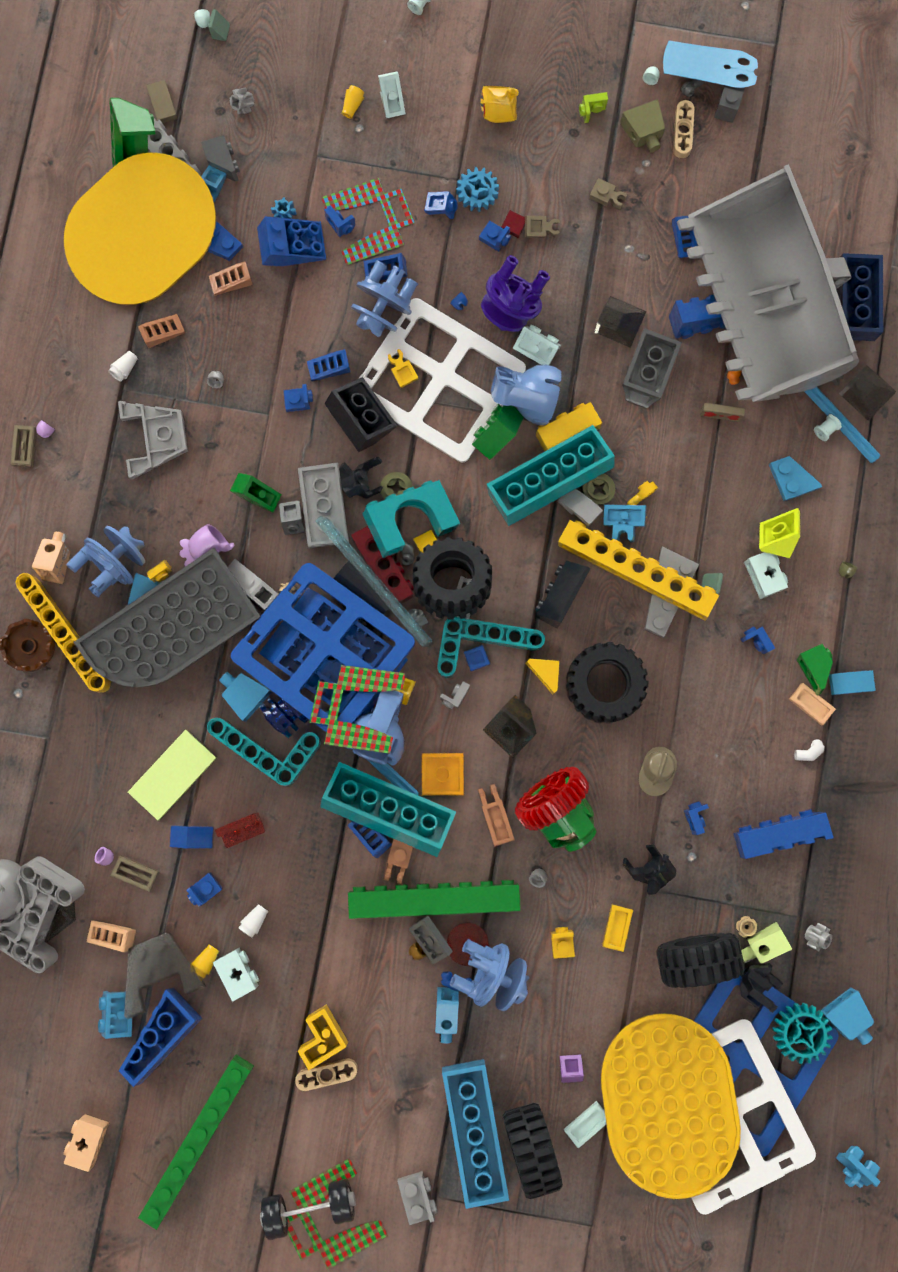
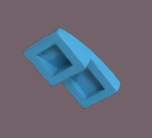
(214, 180)
(852, 682)

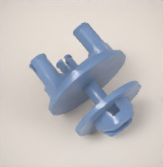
(385, 295)
(107, 561)
(493, 976)

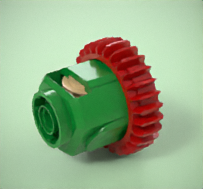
(559, 809)

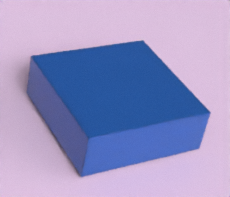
(476, 658)

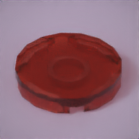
(459, 936)

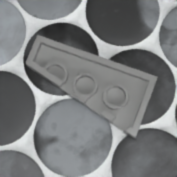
(661, 612)

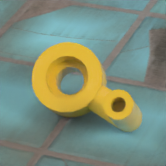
(645, 491)

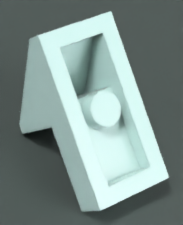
(391, 94)

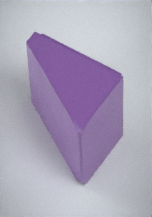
(571, 1068)

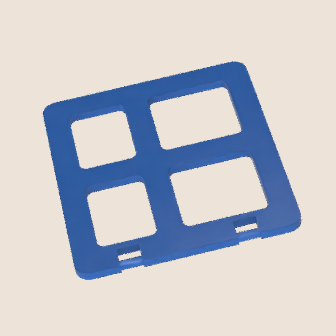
(326, 643)
(740, 1058)

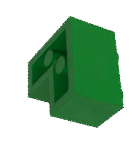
(500, 429)

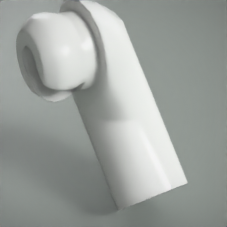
(812, 753)

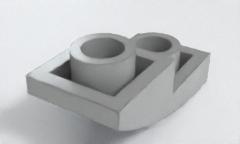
(581, 506)

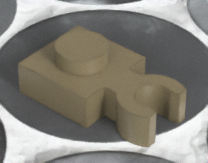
(605, 192)
(537, 227)

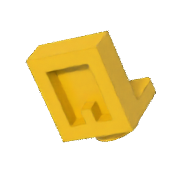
(562, 943)

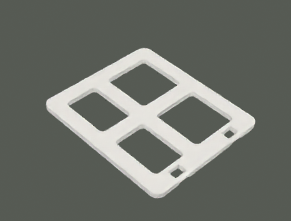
(442, 375)
(760, 1171)

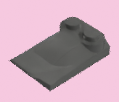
(650, 368)

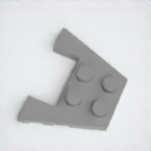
(162, 432)

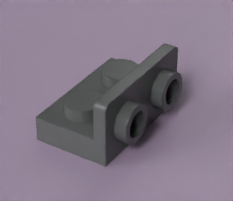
(430, 939)

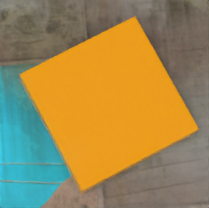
(442, 774)

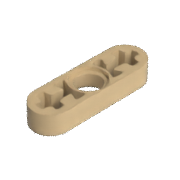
(688, 122)
(322, 1083)

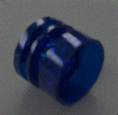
(281, 716)

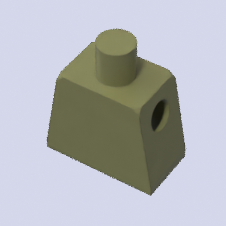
(644, 125)

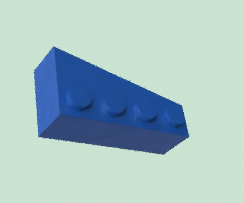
(694, 318)
(782, 834)
(164, 1031)

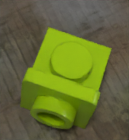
(592, 103)

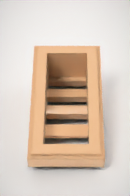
(124, 938)

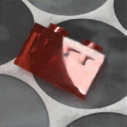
(241, 830)

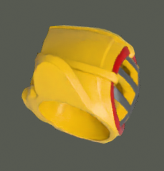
(499, 103)

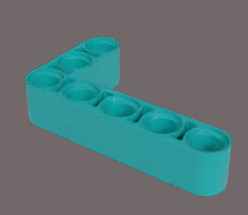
(483, 636)
(263, 754)

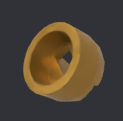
(416, 951)

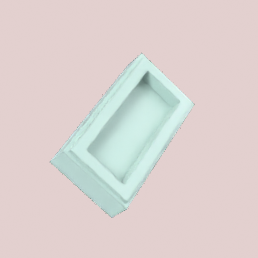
(586, 1124)

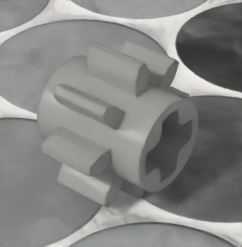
(241, 101)
(818, 937)

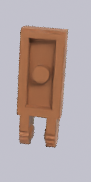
(496, 818)
(399, 856)

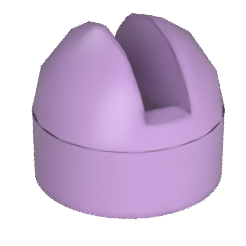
(44, 429)
(103, 856)

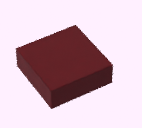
(515, 222)

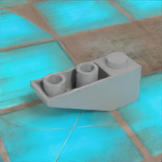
(253, 585)

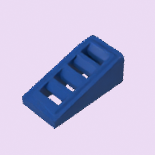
(678, 238)
(391, 259)
(338, 370)
(364, 839)

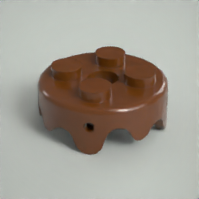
(13, 646)

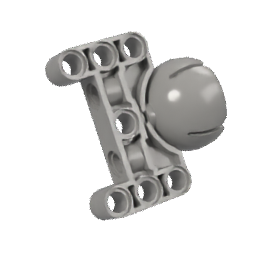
(28, 906)

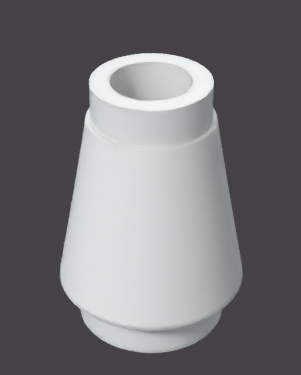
(122, 367)
(252, 922)

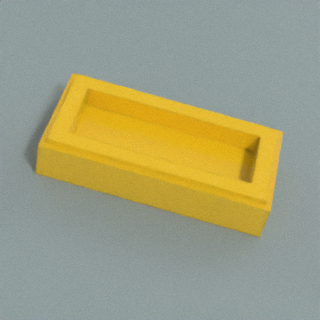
(617, 928)

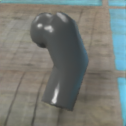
(689, 87)
(408, 554)

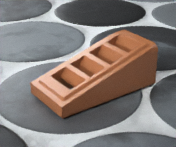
(233, 285)
(164, 336)

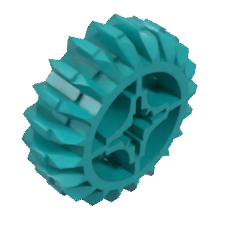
(818, 1026)

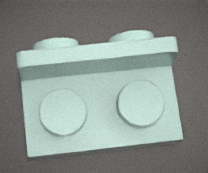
(536, 345)

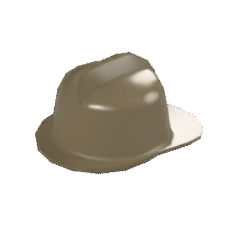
(657, 771)

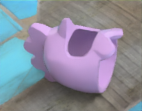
(203, 541)

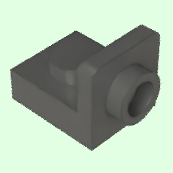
(291, 517)

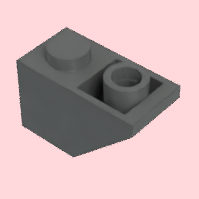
(218, 156)

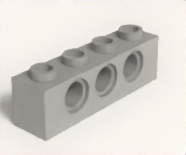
(167, 144)

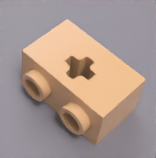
(82, 1155)

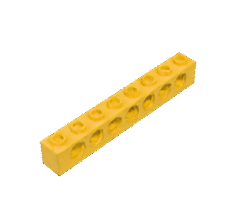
(643, 580)

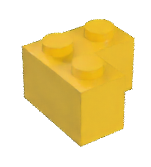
(327, 1041)

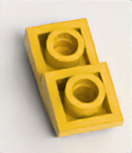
(159, 572)

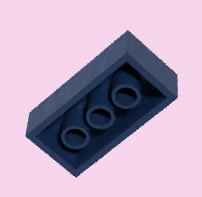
(863, 296)

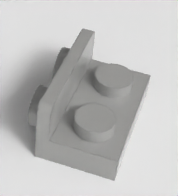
(416, 1198)

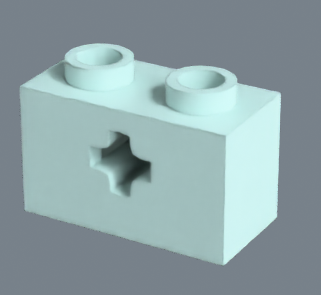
(767, 584)
(236, 985)

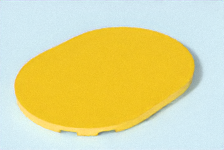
(140, 228)
(670, 1106)

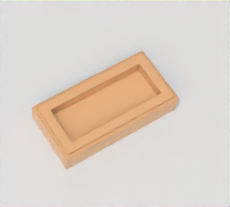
(812, 704)

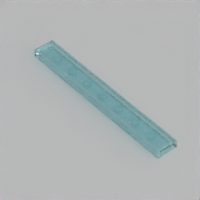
(374, 581)

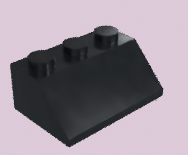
(360, 414)
(353, 581)
(561, 593)

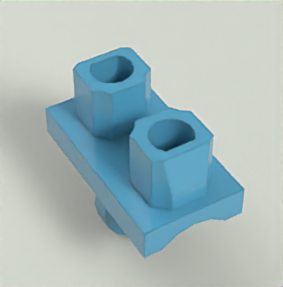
(855, 1171)

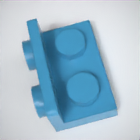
(113, 1020)

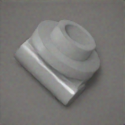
(419, 616)

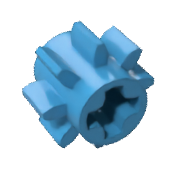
(283, 209)

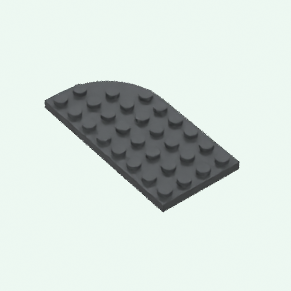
(170, 625)

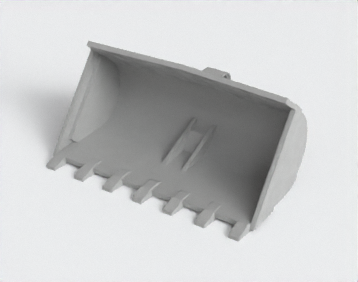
(773, 288)

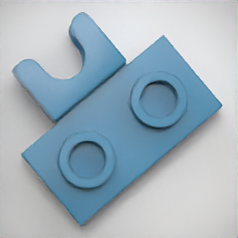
(624, 519)

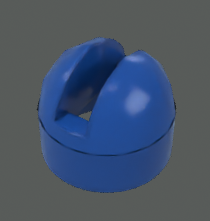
(458, 301)

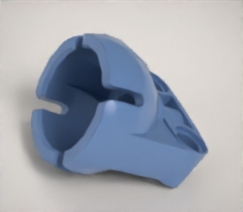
(528, 391)
(384, 719)

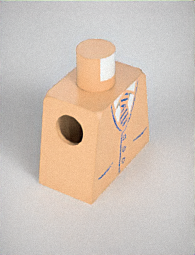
(52, 559)

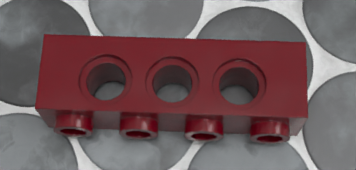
(363, 539)

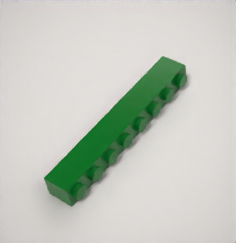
(433, 900)
(195, 1142)

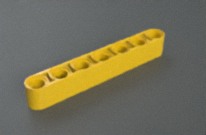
(55, 626)

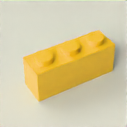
(568, 425)

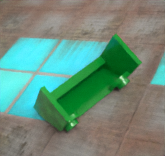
(129, 129)

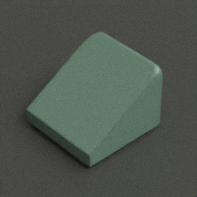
(218, 26)
(713, 580)

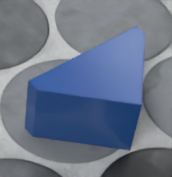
(191, 837)

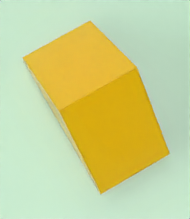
(546, 671)

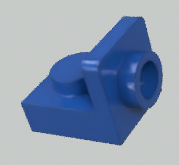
(441, 204)
(340, 225)
(495, 236)
(298, 399)
(761, 639)
(694, 820)
(203, 890)

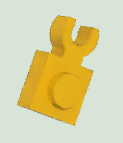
(404, 371)

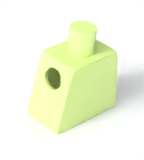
(774, 942)

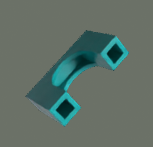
(429, 498)

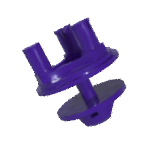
(512, 299)

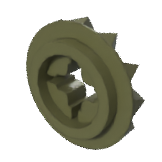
(390, 481)
(608, 489)

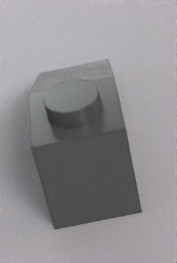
(730, 101)

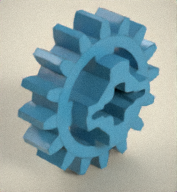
(478, 198)

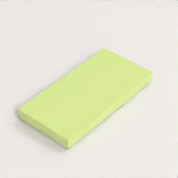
(172, 775)

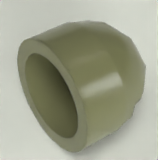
(847, 569)

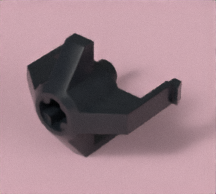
(356, 481)
(653, 872)
(757, 980)

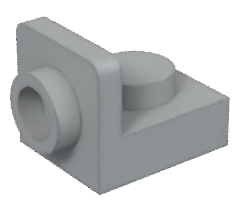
(459, 693)

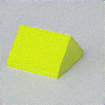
(780, 534)

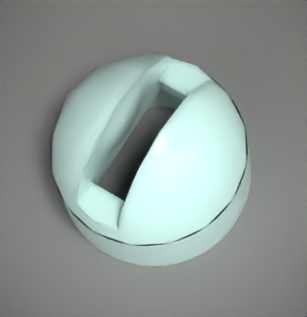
(202, 18)
(651, 75)

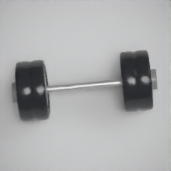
(275, 1216)

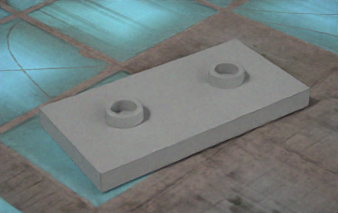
(322, 497)

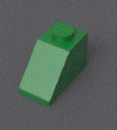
(255, 492)
(816, 666)

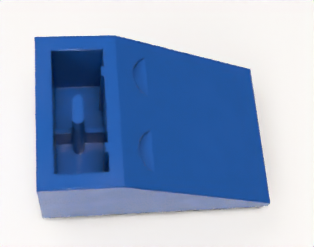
(290, 241)

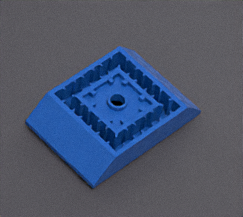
(290, 648)

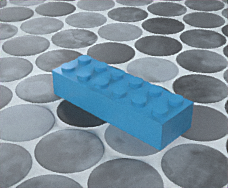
(475, 1134)

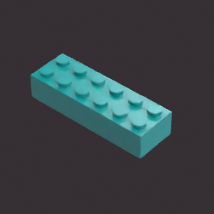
(551, 475)
(387, 809)

